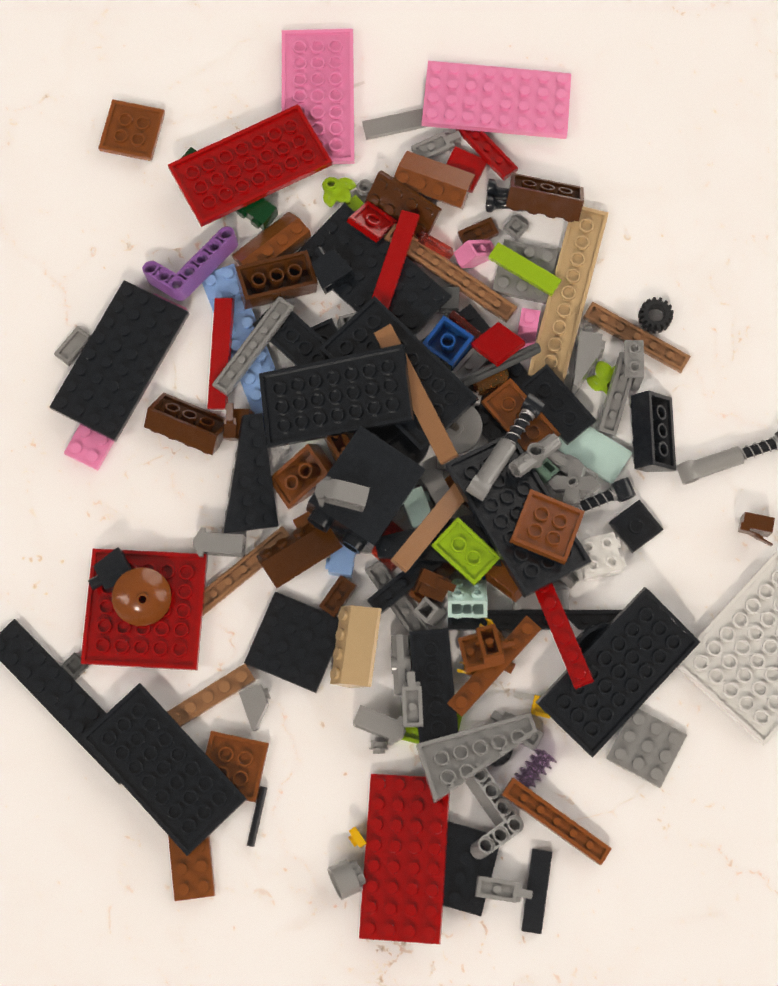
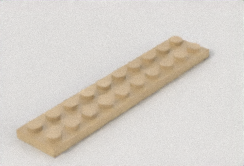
(566, 305)

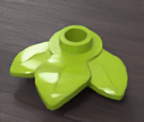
(339, 192)
(602, 378)

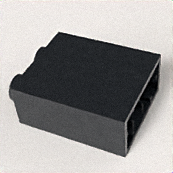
(390, 479)

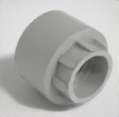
(346, 878)

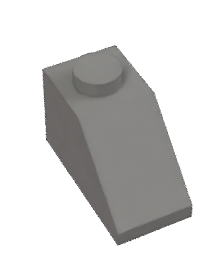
(255, 704)

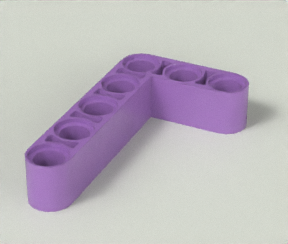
(196, 270)

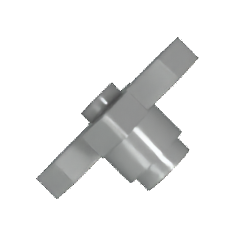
(575, 484)

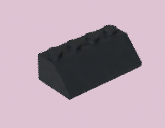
(653, 432)

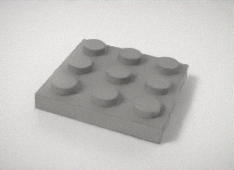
(513, 286)
(646, 747)

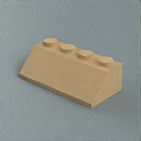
(355, 646)

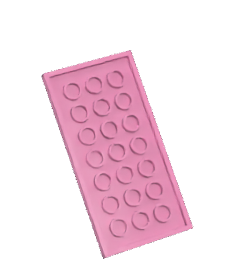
(321, 80)
(497, 99)

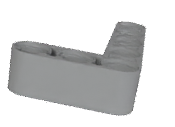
(500, 820)

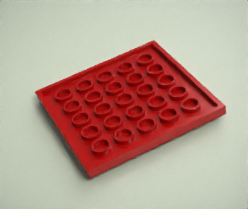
(162, 645)

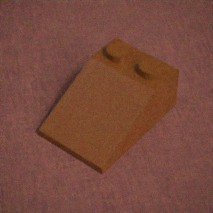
(299, 476)

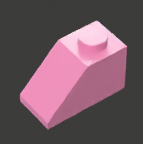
(473, 253)
(528, 325)

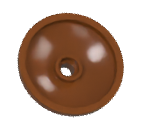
(138, 583)

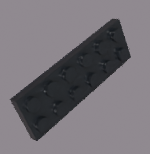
(434, 671)

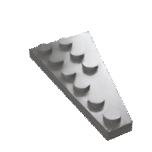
(462, 755)

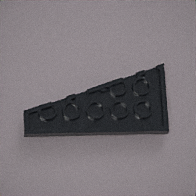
(251, 487)
(391, 543)

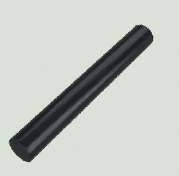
(257, 816)

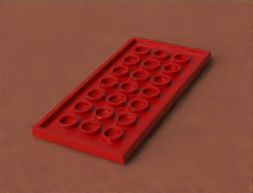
(249, 165)
(404, 861)

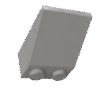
(588, 351)

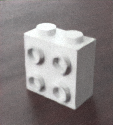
(604, 556)

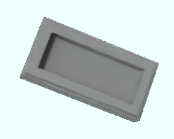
(72, 346)

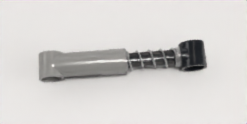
(504, 449)
(695, 469)
(619, 491)

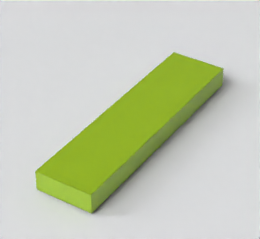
(524, 269)

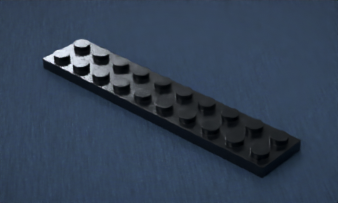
(302, 346)
(50, 684)

